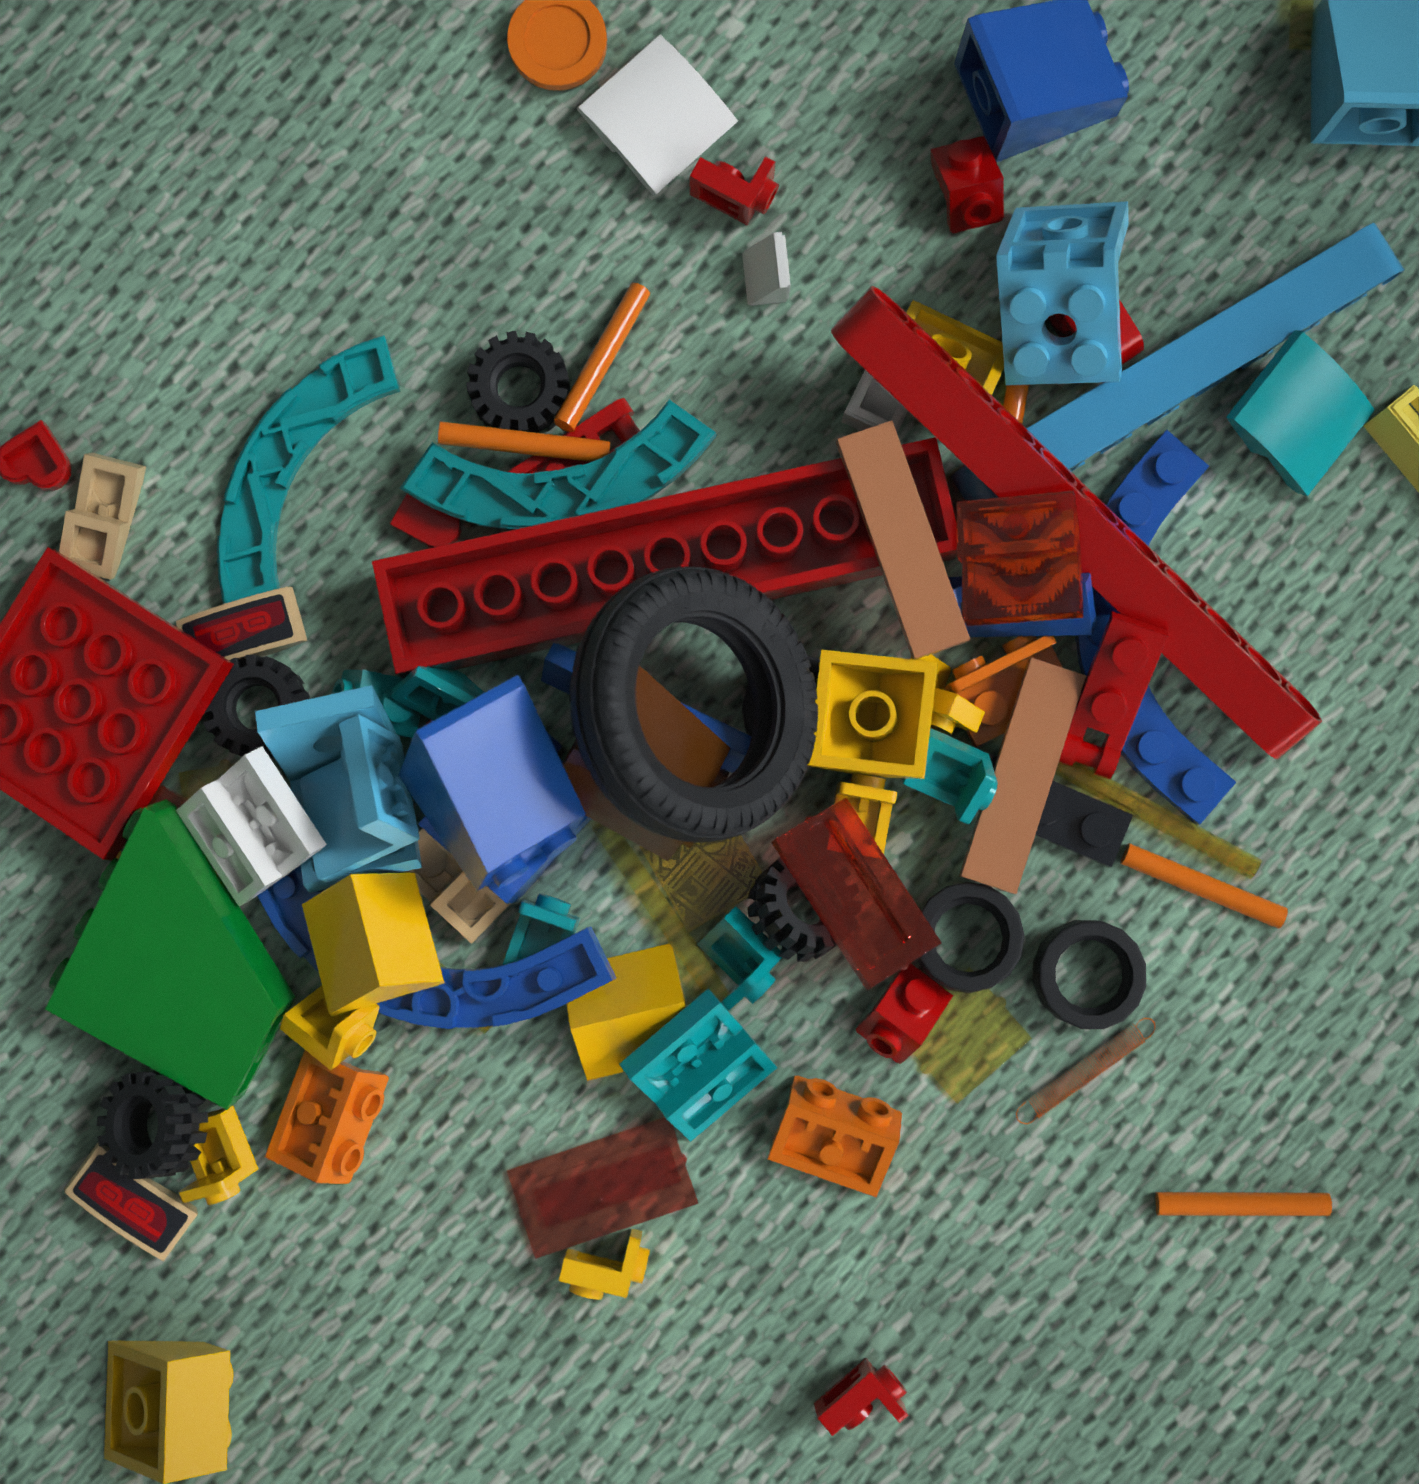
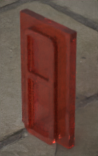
(856, 893)
(602, 1187)

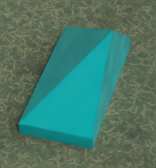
(435, 691)

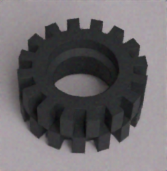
(513, 353)
(246, 674)
(780, 921)
(127, 1126)

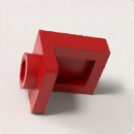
(969, 183)
(904, 1014)

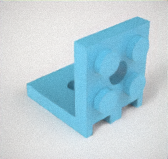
(1067, 265)
(308, 737)

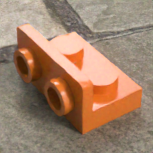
(996, 684)
(327, 1120)
(836, 1135)

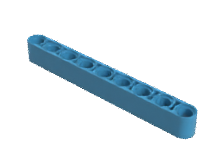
(1209, 353)

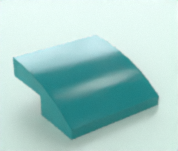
(1300, 412)
(698, 1065)

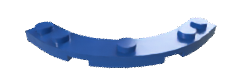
(1153, 743)
(469, 996)

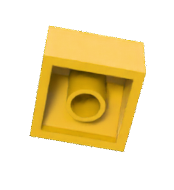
(168, 1408)

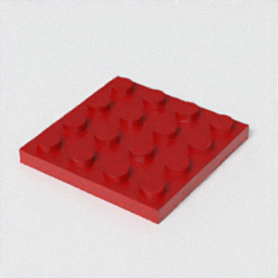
(94, 701)

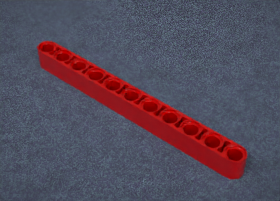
(1119, 562)

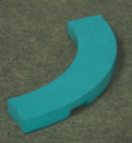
(276, 453)
(521, 500)

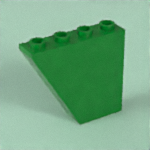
(172, 965)

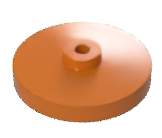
(557, 42)

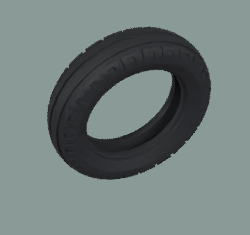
(608, 720)

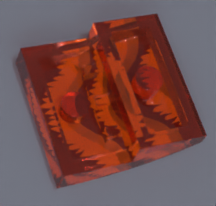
(1020, 559)

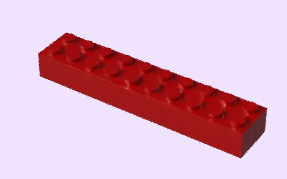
(550, 579)

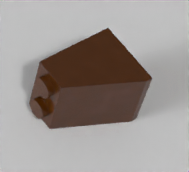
(679, 743)

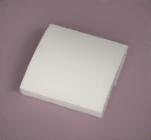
(657, 114)
(251, 826)

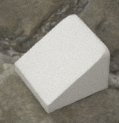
(767, 271)
(872, 406)

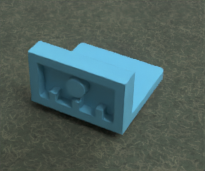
(359, 800)

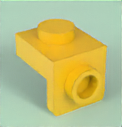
(950, 708)
(870, 802)
(330, 1037)
(222, 1161)
(595, 1275)

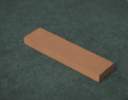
(902, 540)
(1023, 775)

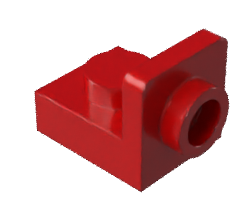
(728, 192)
(850, 1399)

